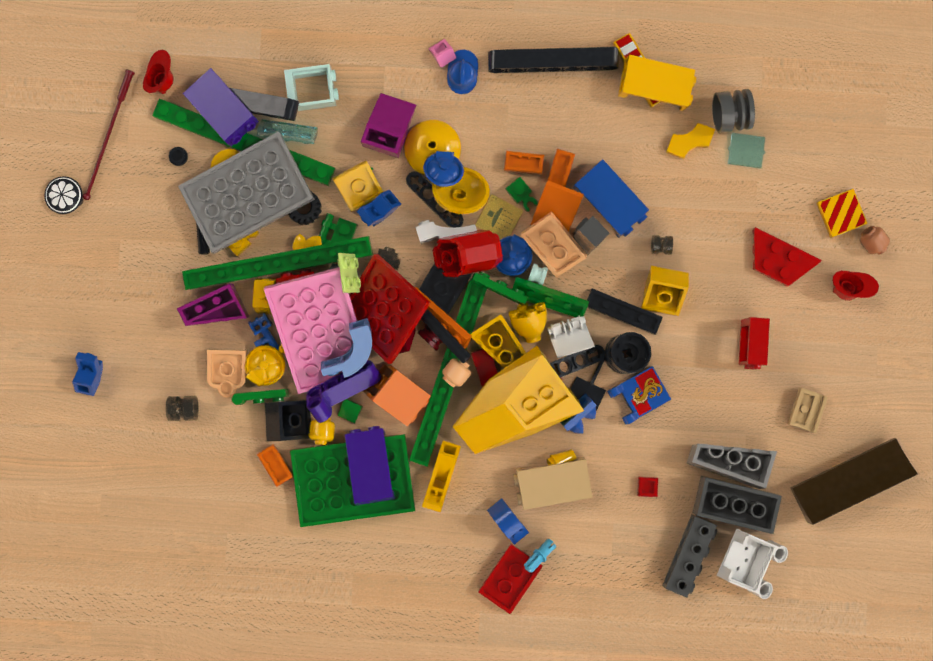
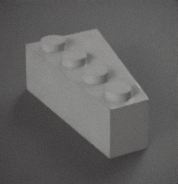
(736, 463)

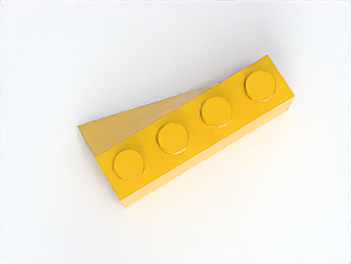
(499, 341)

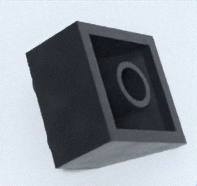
(287, 420)

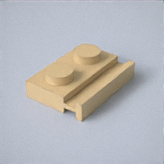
(807, 410)

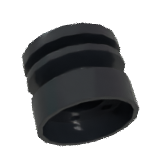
(637, 349)

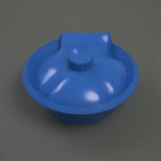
(443, 169)
(516, 255)

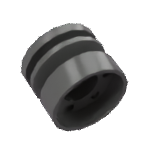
(733, 110)

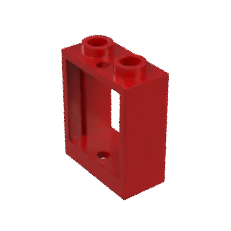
(754, 342)

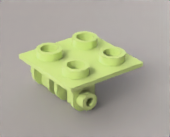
(348, 270)

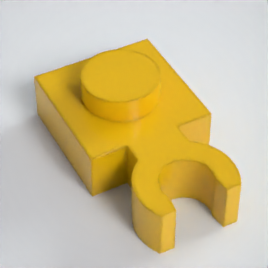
(241, 245)

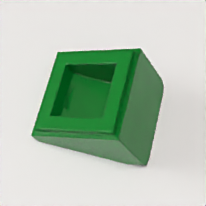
(350, 410)

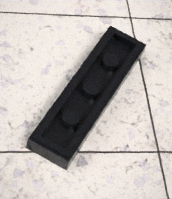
(624, 311)

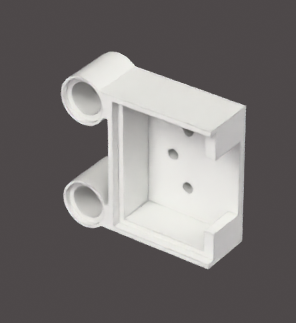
(748, 561)

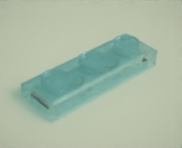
(289, 131)

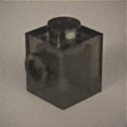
(390, 256)

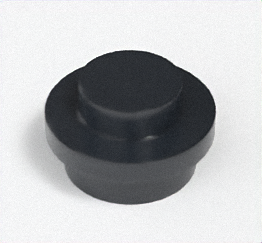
(178, 156)

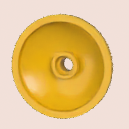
(423, 134)
(465, 196)

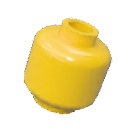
(322, 432)

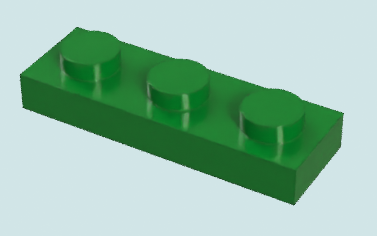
(499, 287)

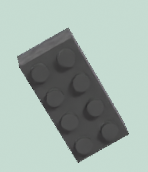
(737, 505)

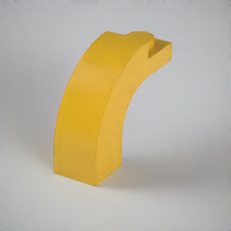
(441, 476)

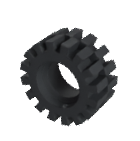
(311, 215)

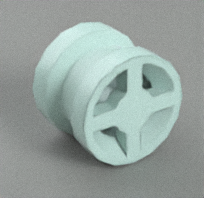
(538, 274)

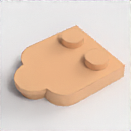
(226, 370)

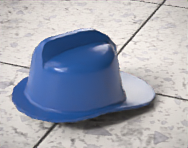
(463, 72)

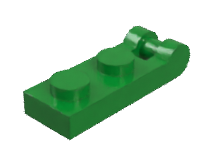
(260, 396)

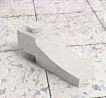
(429, 231)

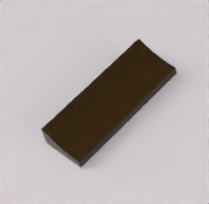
(853, 481)

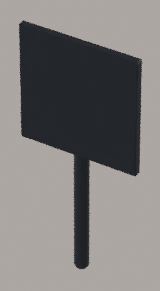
(581, 387)

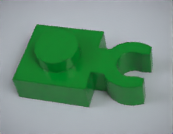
(520, 192)

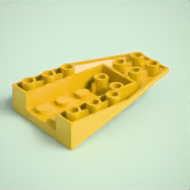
(517, 404)

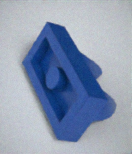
(575, 423)

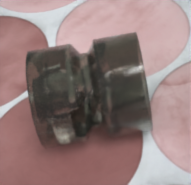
(182, 408)

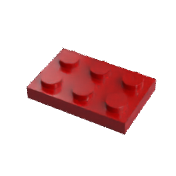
(509, 579)

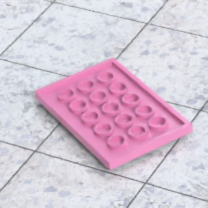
(311, 323)

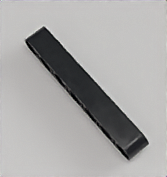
(553, 60)

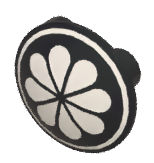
(63, 195)

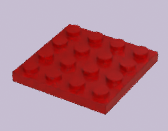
(390, 306)

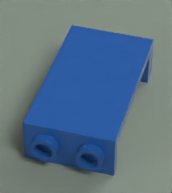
(612, 198)

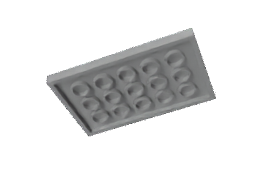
(246, 192)

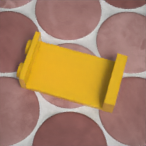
(657, 81)

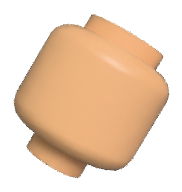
(456, 373)

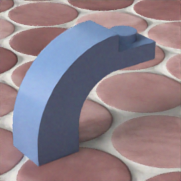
(356, 356)

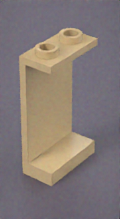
(553, 484)

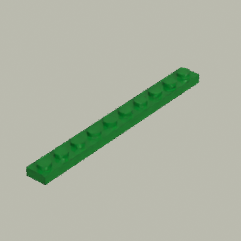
(197, 124)
(275, 263)
(442, 390)

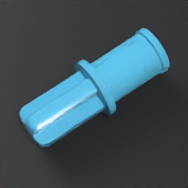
(539, 555)

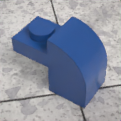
(379, 208)
(88, 373)
(507, 521)

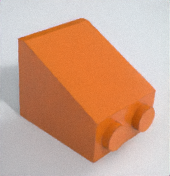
(559, 200)
(398, 394)

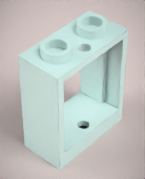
(292, 74)

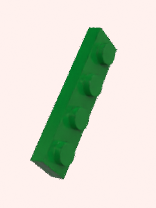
(552, 298)

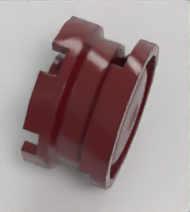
(430, 337)

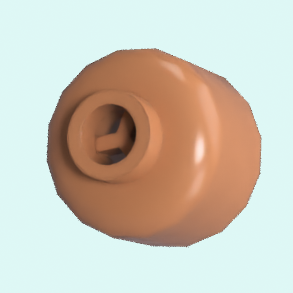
(874, 240)

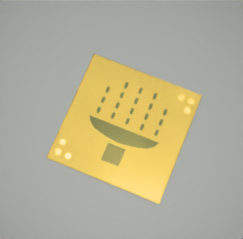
(499, 217)

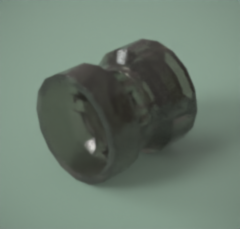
(662, 244)

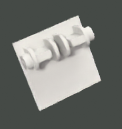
(570, 336)

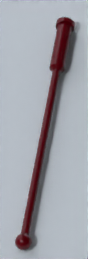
(121, 97)

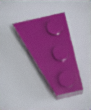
(216, 306)

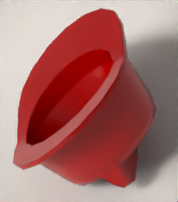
(158, 73)
(854, 285)

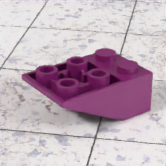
(388, 125)

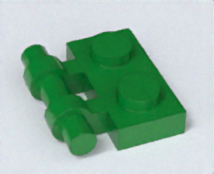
(342, 231)

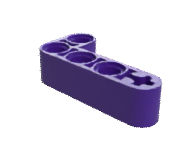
(337, 389)

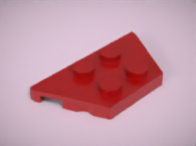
(780, 259)

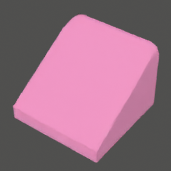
(442, 53)

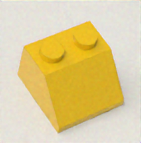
(665, 290)

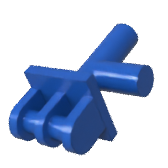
(267, 336)

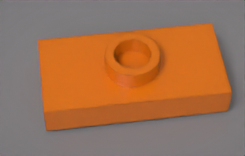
(524, 162)
(561, 167)
(275, 465)

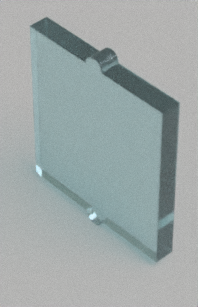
(746, 150)

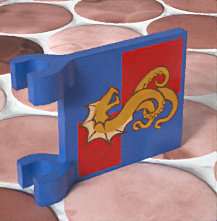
(642, 394)

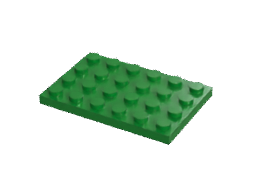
(326, 488)

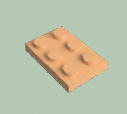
(554, 244)

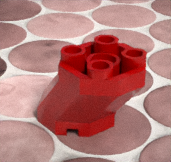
(468, 253)

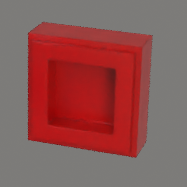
(647, 486)

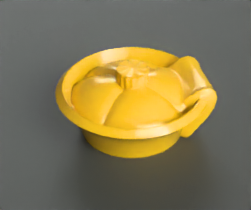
(264, 365)

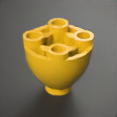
(529, 321)

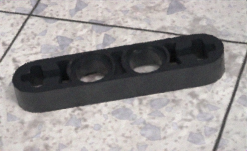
(431, 203)
(571, 363)

